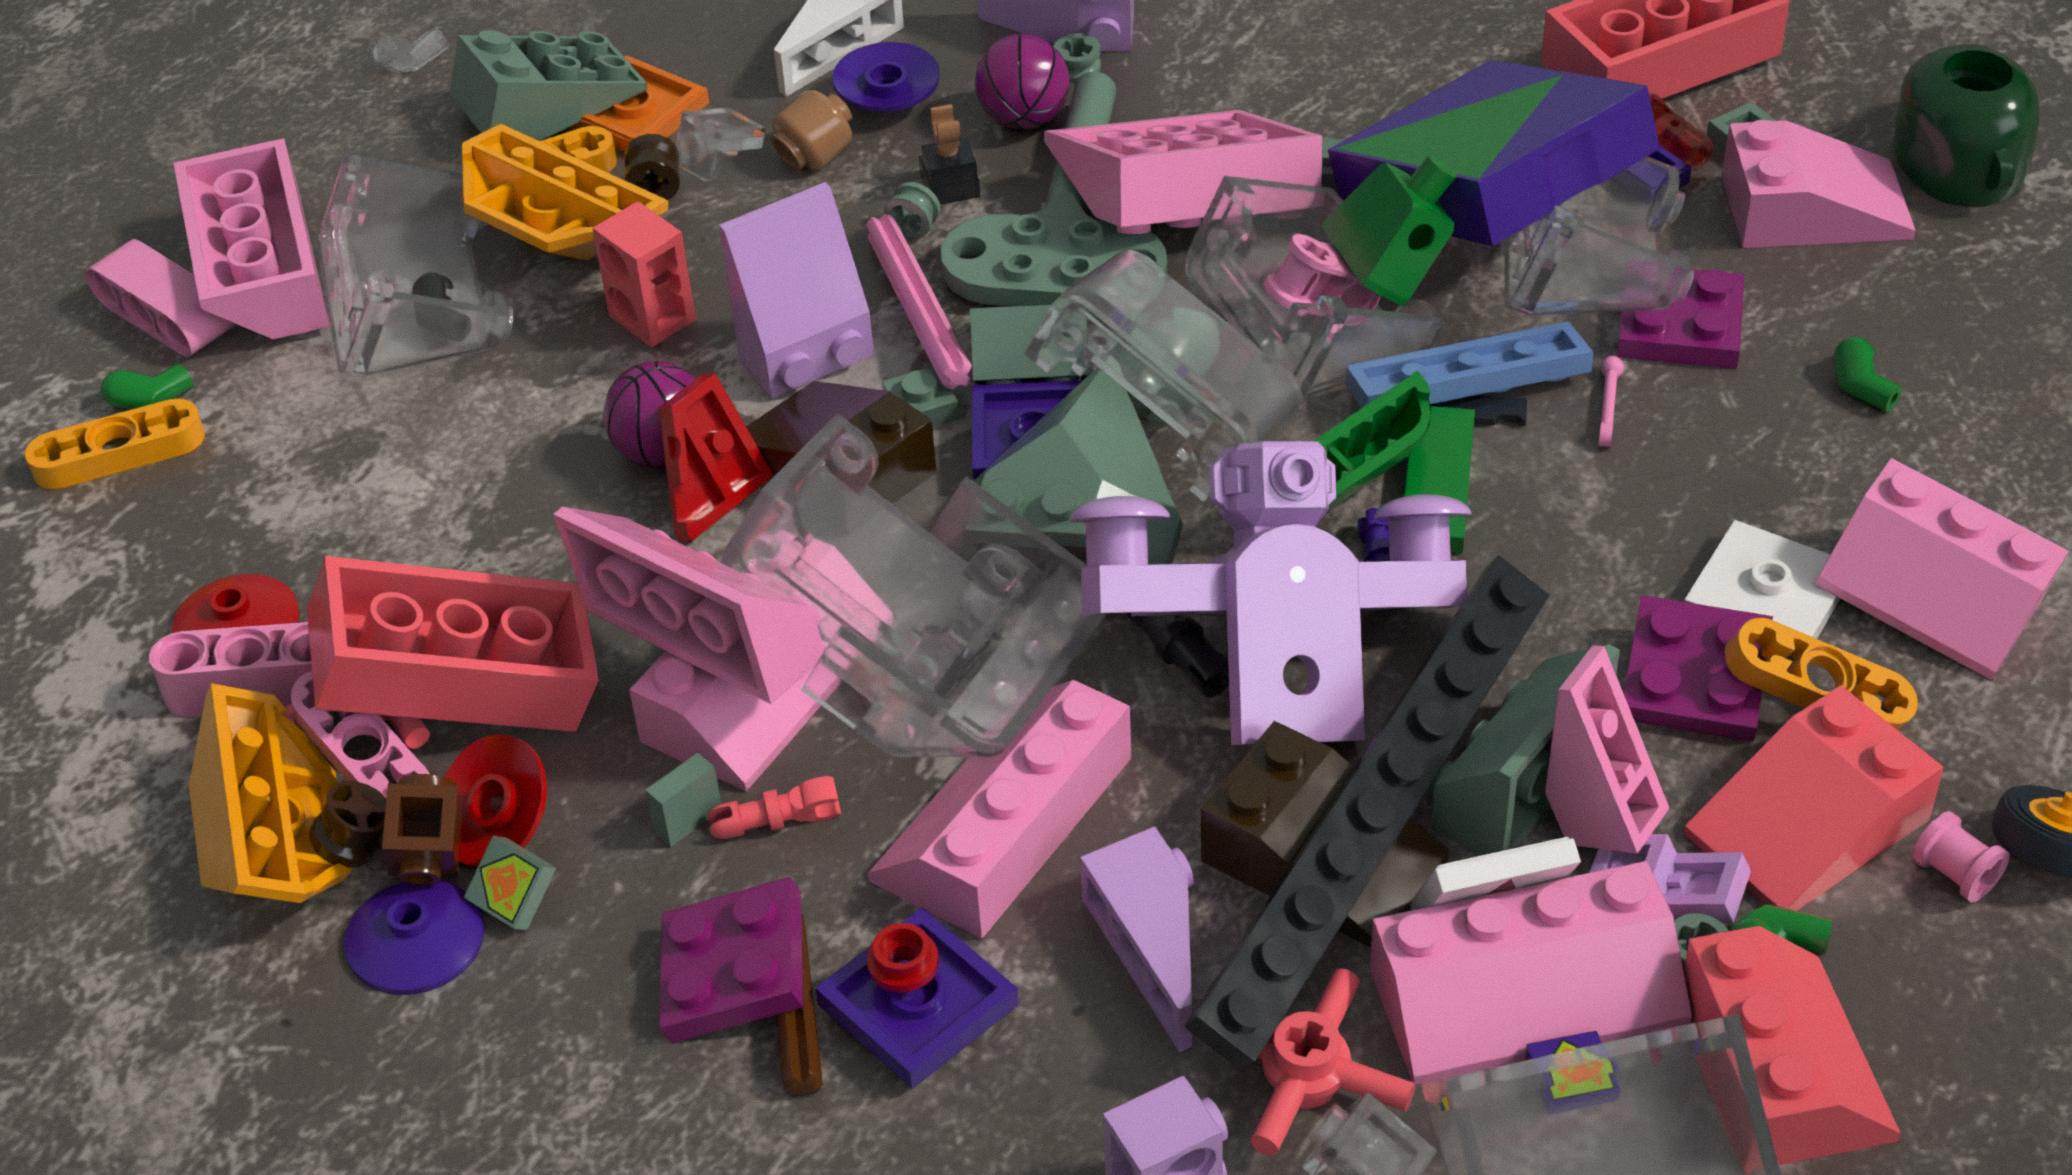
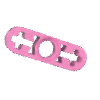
(331, 740)

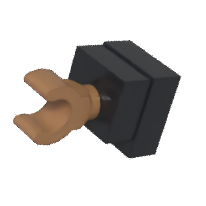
(949, 163)

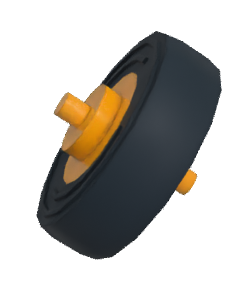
(2036, 826)

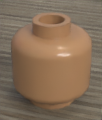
(812, 130)

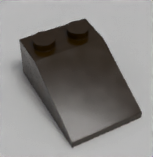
(895, 428)
(1272, 806)

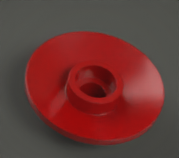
(237, 602)
(499, 793)

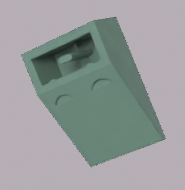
(539, 80)

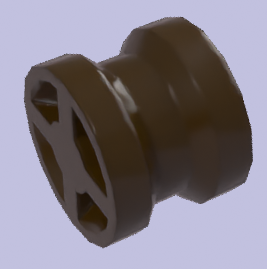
(658, 156)
(349, 824)

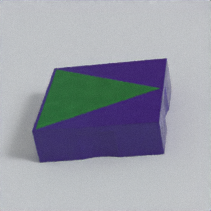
(1514, 141)

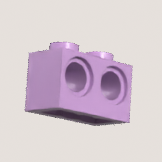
(1165, 1134)

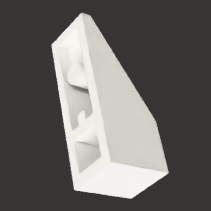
(828, 32)

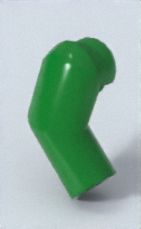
(1857, 375)
(134, 390)
(1800, 928)

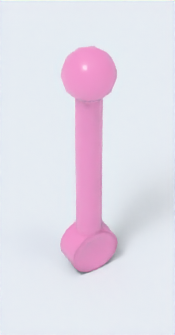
(1611, 368)

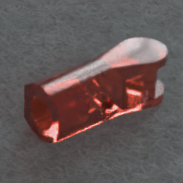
(1680, 136)

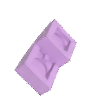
(1688, 881)

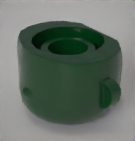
(1967, 125)

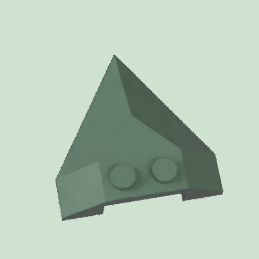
(1082, 453)

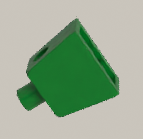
(1393, 227)

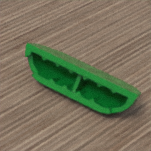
(1378, 435)

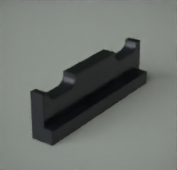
(1491, 408)

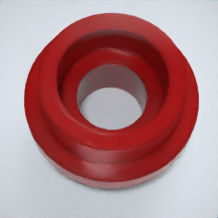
(901, 943)

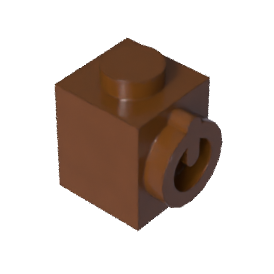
(422, 829)

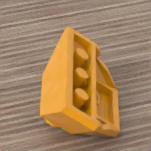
(543, 192)
(255, 799)

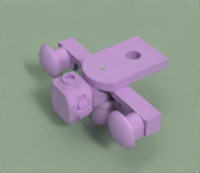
(1281, 584)

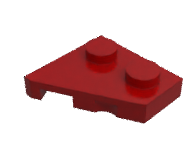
(707, 456)

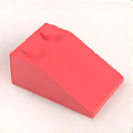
(1819, 800)

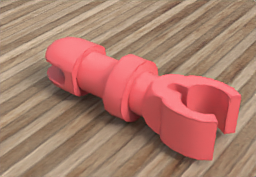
(809, 801)

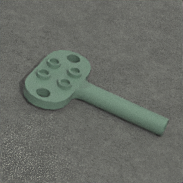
(1044, 252)

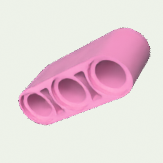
(155, 297)
(239, 657)

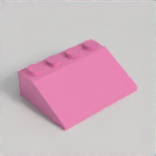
(1175, 164)

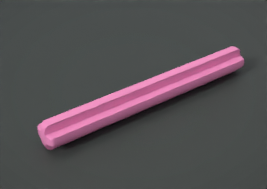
(919, 302)

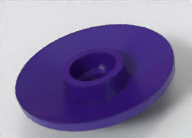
(886, 77)
(415, 956)

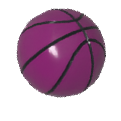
(1022, 82)
(633, 409)

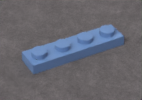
(1478, 365)

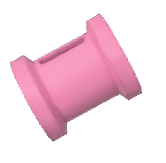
(1960, 856)

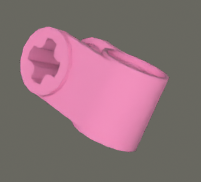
(1317, 270)

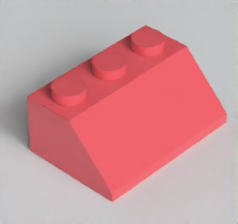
(1800, 1043)

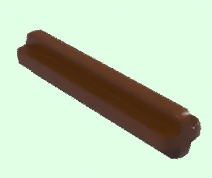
(799, 1038)

